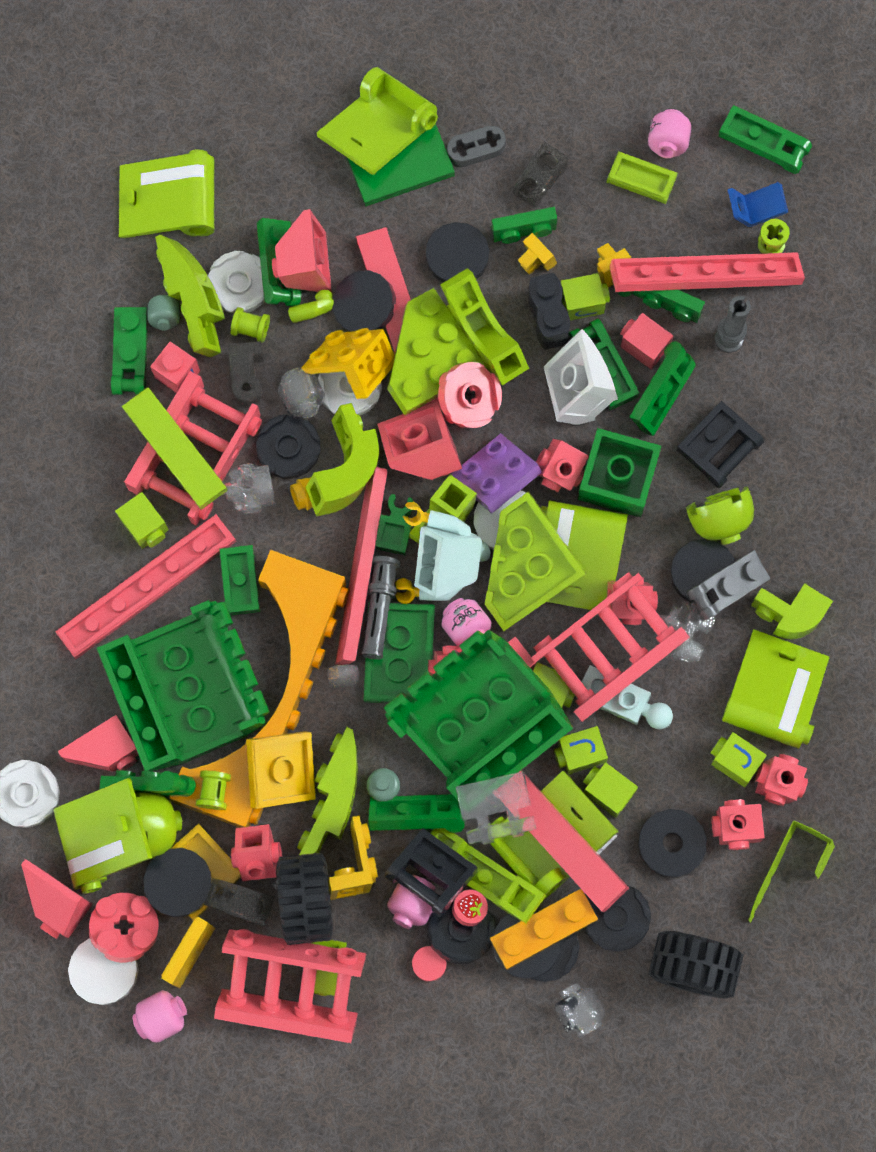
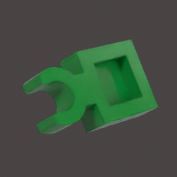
(393, 529)

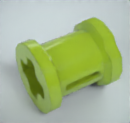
(772, 228)
(250, 324)
(213, 790)

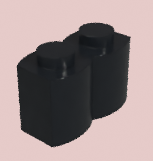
(550, 313)

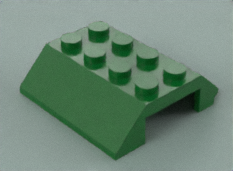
(184, 687)
(479, 712)

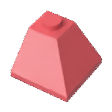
(303, 255)
(420, 443)
(53, 901)

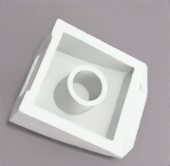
(579, 381)

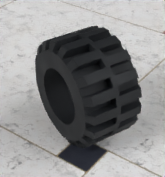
(304, 898)
(696, 964)

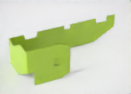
(819, 869)

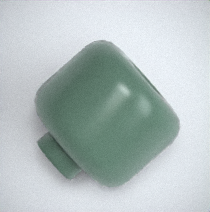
(163, 312)
(383, 784)

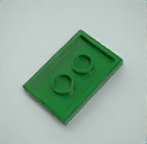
(415, 167)
(405, 652)

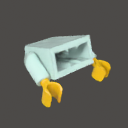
(445, 558)

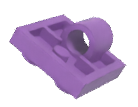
(497, 472)

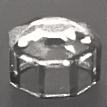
(343, 676)

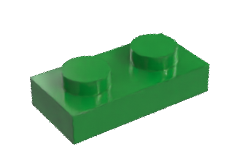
(513, 227)
(240, 580)

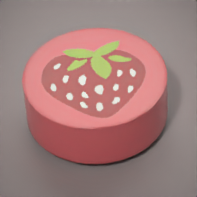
(470, 907)

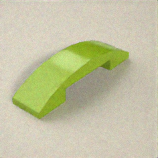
(495, 882)

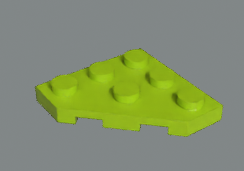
(425, 350)
(527, 563)

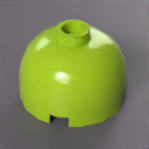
(723, 515)
(159, 821)

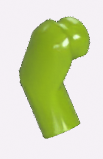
(312, 309)

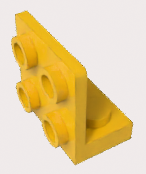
(361, 354)
(346, 880)

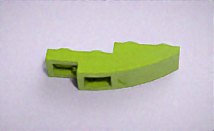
(190, 284)
(339, 784)

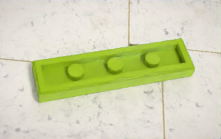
(174, 448)

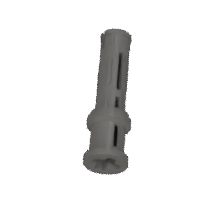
(733, 327)
(381, 592)

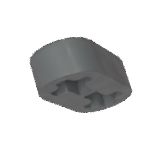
(474, 139)

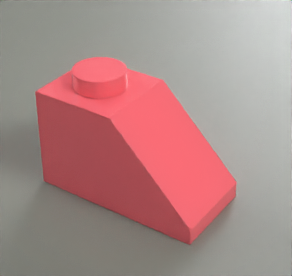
(103, 747)

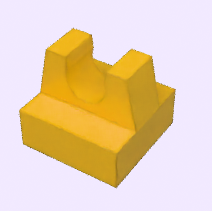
(606, 254)
(536, 255)

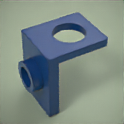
(758, 205)

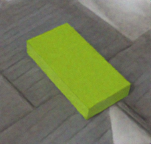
(642, 177)

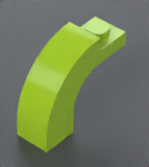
(482, 329)
(340, 486)

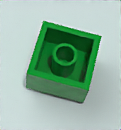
(619, 472)

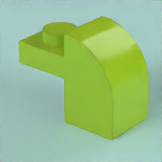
(450, 498)
(794, 619)

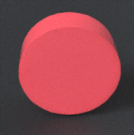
(428, 964)

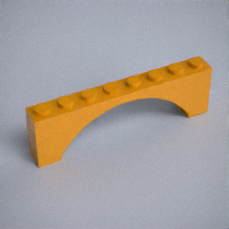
(308, 604)

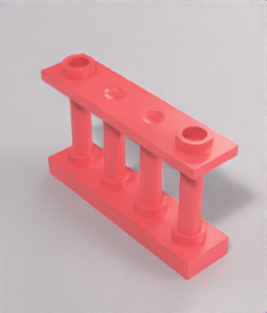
(189, 395)
(640, 657)
(286, 1015)

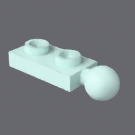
(630, 702)

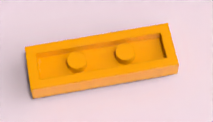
(544, 929)

